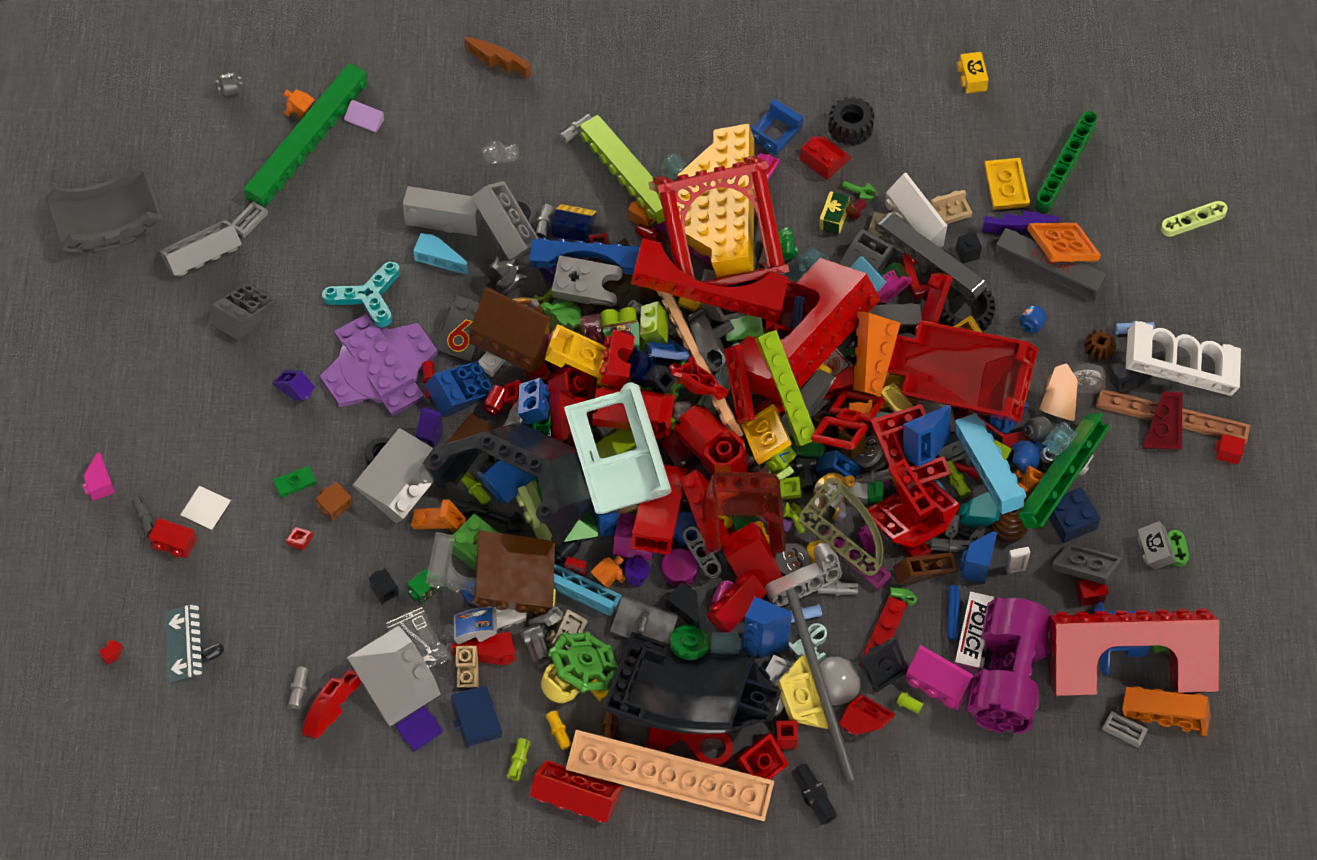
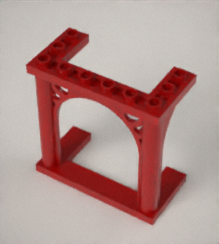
(752, 167)

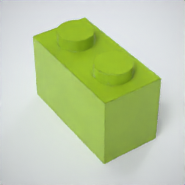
(654, 323)

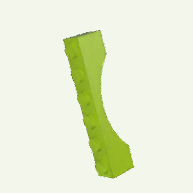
(781, 372)

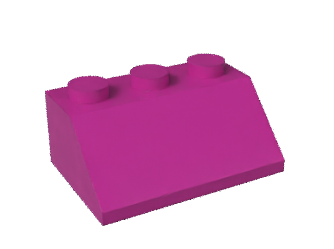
(939, 678)

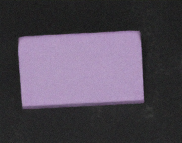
(364, 116)

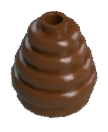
(1009, 527)

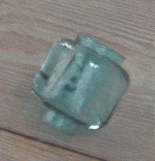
(673, 165)

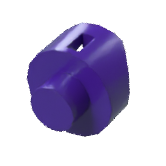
(636, 571)

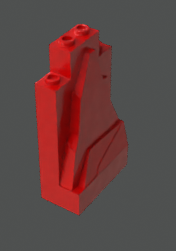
(965, 369)

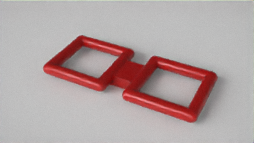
(847, 419)

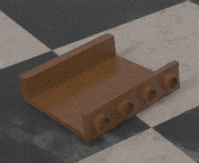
(514, 572)

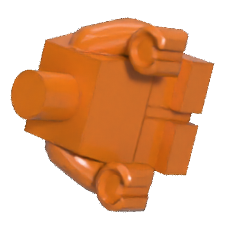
(298, 102)
(1029, 479)
(609, 571)

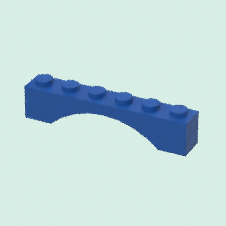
(546, 253)

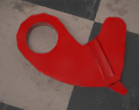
(662, 739)

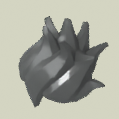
(505, 276)

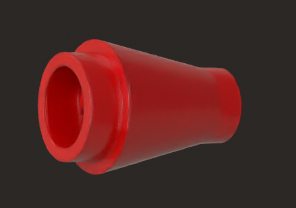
(649, 233)

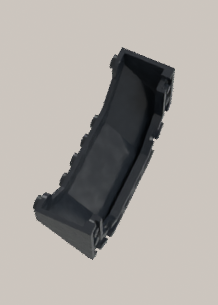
(527, 449)

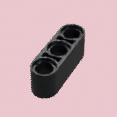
(703, 560)

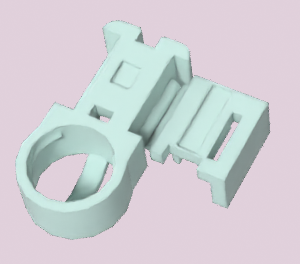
(798, 648)

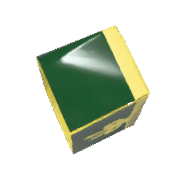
(834, 212)

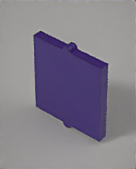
(419, 728)

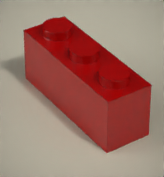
(735, 603)

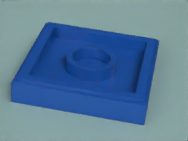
(667, 351)

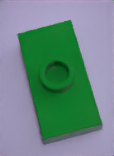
(295, 481)

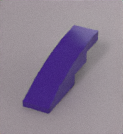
(1015, 222)

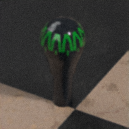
(849, 352)

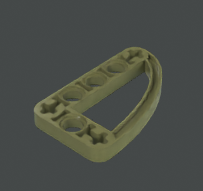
(834, 532)

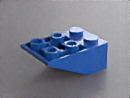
(458, 388)
(926, 435)

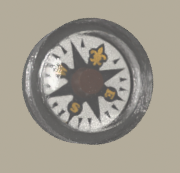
(1090, 378)

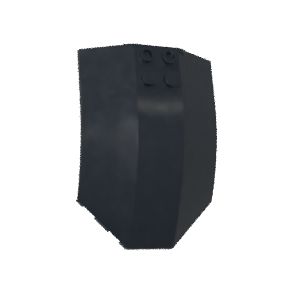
(689, 695)

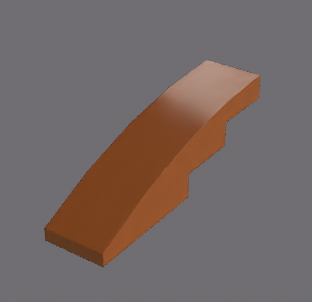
(495, 55)

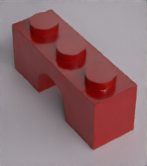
(615, 369)

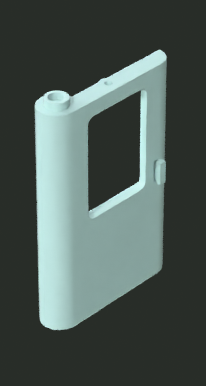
(624, 477)

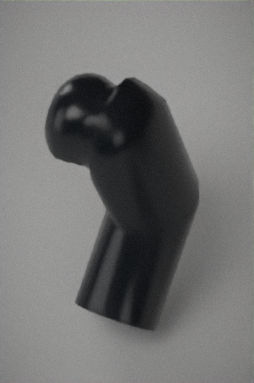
(212, 652)

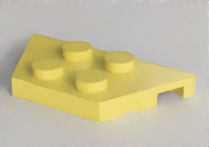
(801, 696)

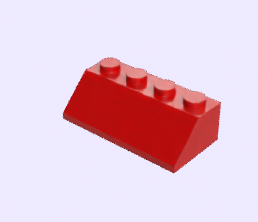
(575, 791)

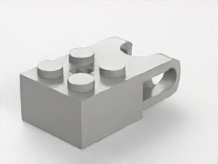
(589, 282)

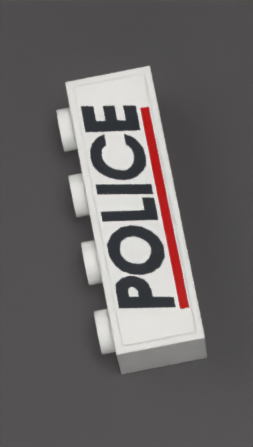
(970, 642)

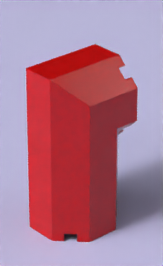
(565, 389)
(658, 406)
(711, 441)

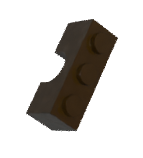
(834, 432)

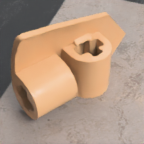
(1061, 393)

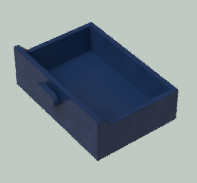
(475, 716)

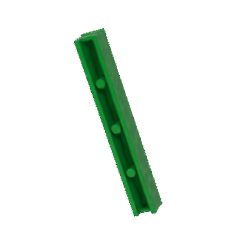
(1063, 472)

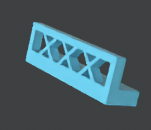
(581, 592)

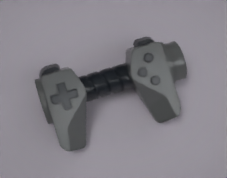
(954, 530)

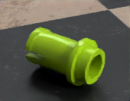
(910, 703)

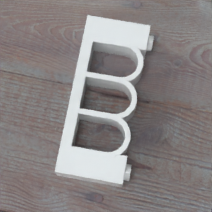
(1225, 357)

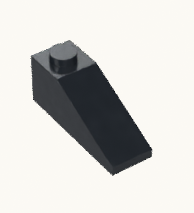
(1126, 379)

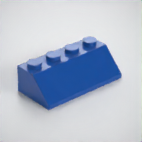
(766, 629)

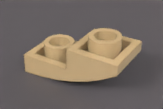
(467, 667)

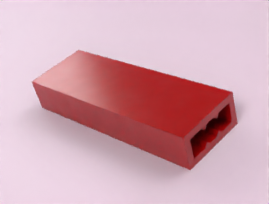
(658, 517)

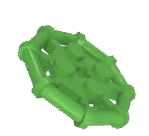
(578, 667)

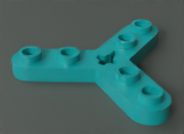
(373, 303)

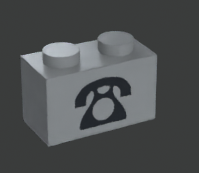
(1156, 545)

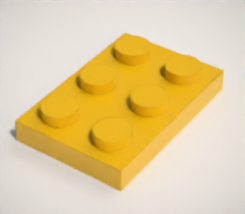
(1006, 183)
(766, 434)

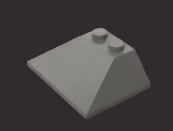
(394, 675)

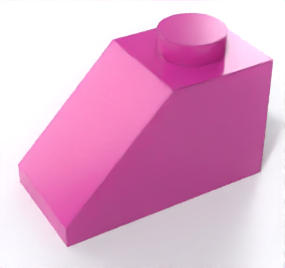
(97, 479)

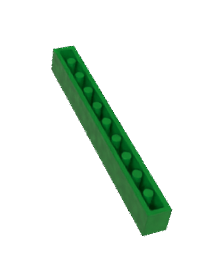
(306, 135)

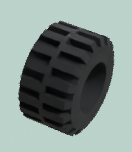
(851, 132)

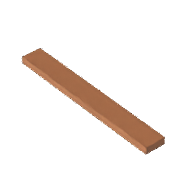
(1191, 419)

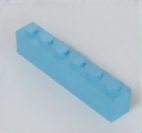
(989, 463)

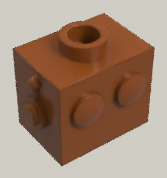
(333, 501)

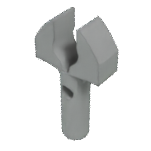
(550, 618)

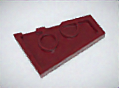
(1167, 423)

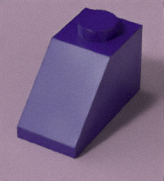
(294, 384)
(429, 427)

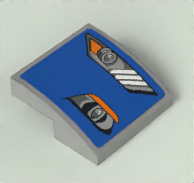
(475, 623)

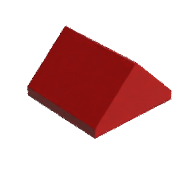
(762, 758)

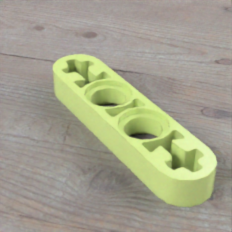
(1194, 219)

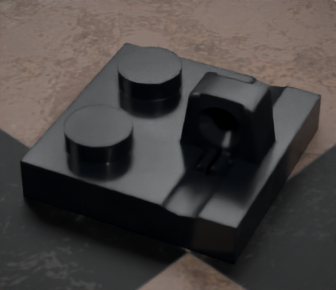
(884, 664)

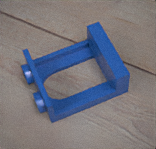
(784, 114)

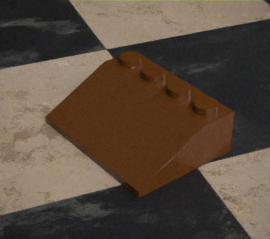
(510, 331)

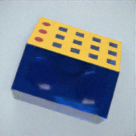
(573, 223)

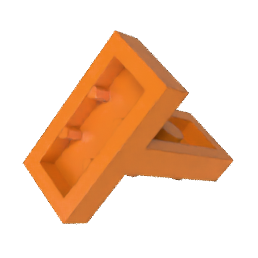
(438, 518)

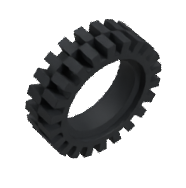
(982, 321)

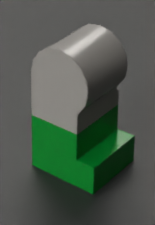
(868, 492)

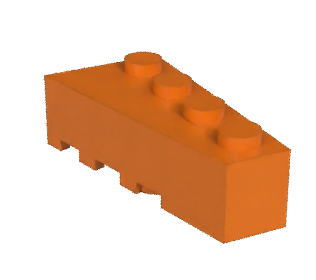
(874, 352)
(1168, 708)

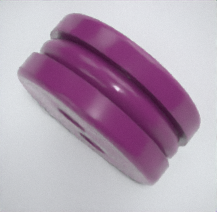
(679, 567)

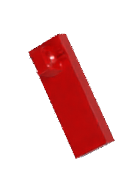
(936, 297)

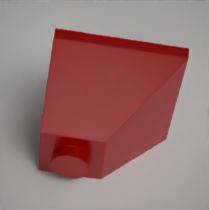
(865, 716)

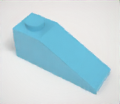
(436, 253)

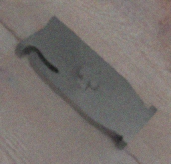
(708, 338)

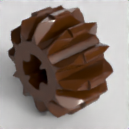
(1100, 345)

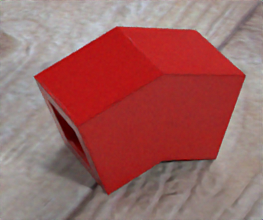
(111, 651)

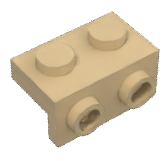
(952, 206)

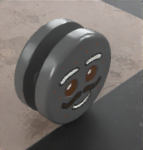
(873, 456)
(792, 559)

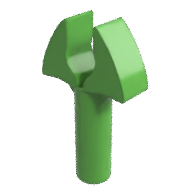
(861, 190)

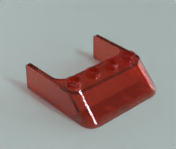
(743, 496)

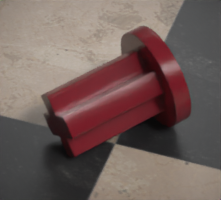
(854, 210)

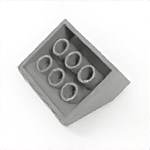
(396, 476)

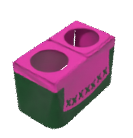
(896, 281)

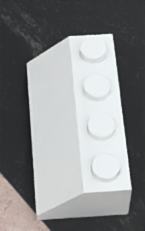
(915, 210)

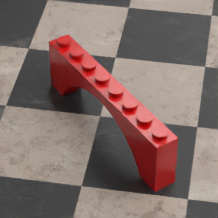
(759, 299)

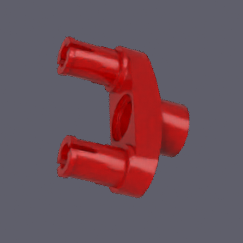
(916, 290)

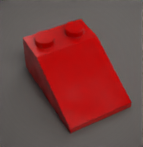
(752, 554)

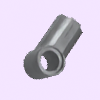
(534, 640)

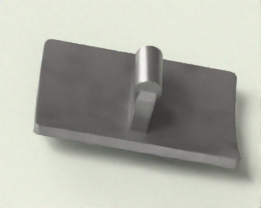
(643, 619)

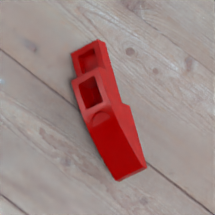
(326, 706)

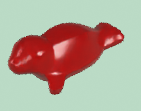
(697, 379)

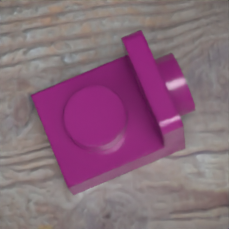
(865, 539)

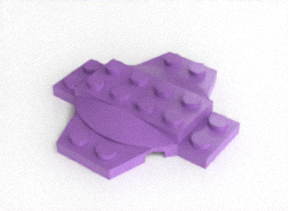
(378, 365)

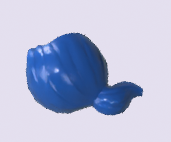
(1027, 454)

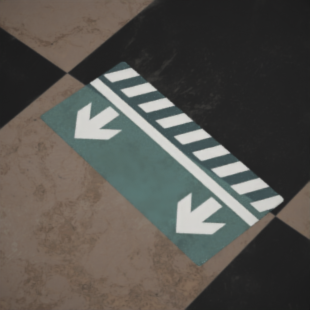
(183, 642)

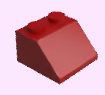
(823, 156)

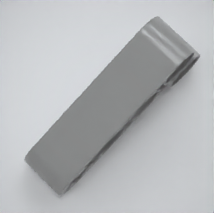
(807, 579)

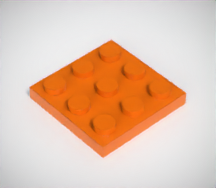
(1063, 242)

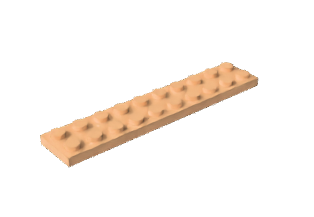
(689, 343)
(670, 775)

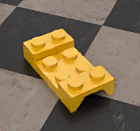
(576, 351)

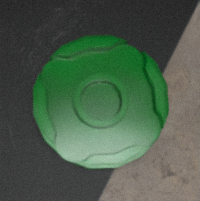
(689, 642)

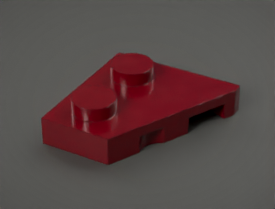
(676, 449)

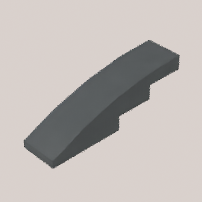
(813, 393)

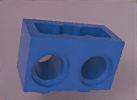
(533, 401)

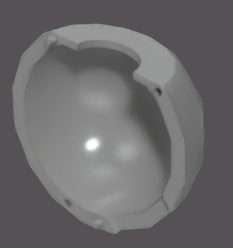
(840, 679)

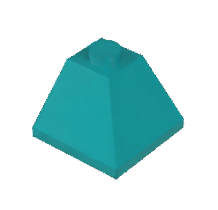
(979, 511)

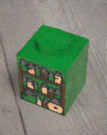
(419, 589)

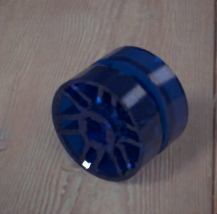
(640, 365)

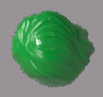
(786, 239)

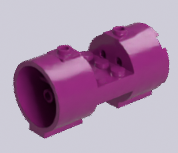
(1016, 636)

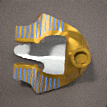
(839, 502)

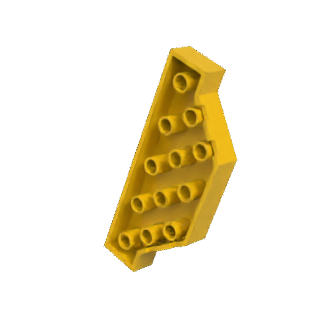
(722, 218)

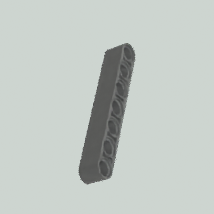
(930, 255)

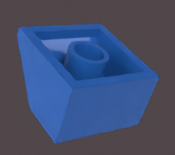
(977, 558)

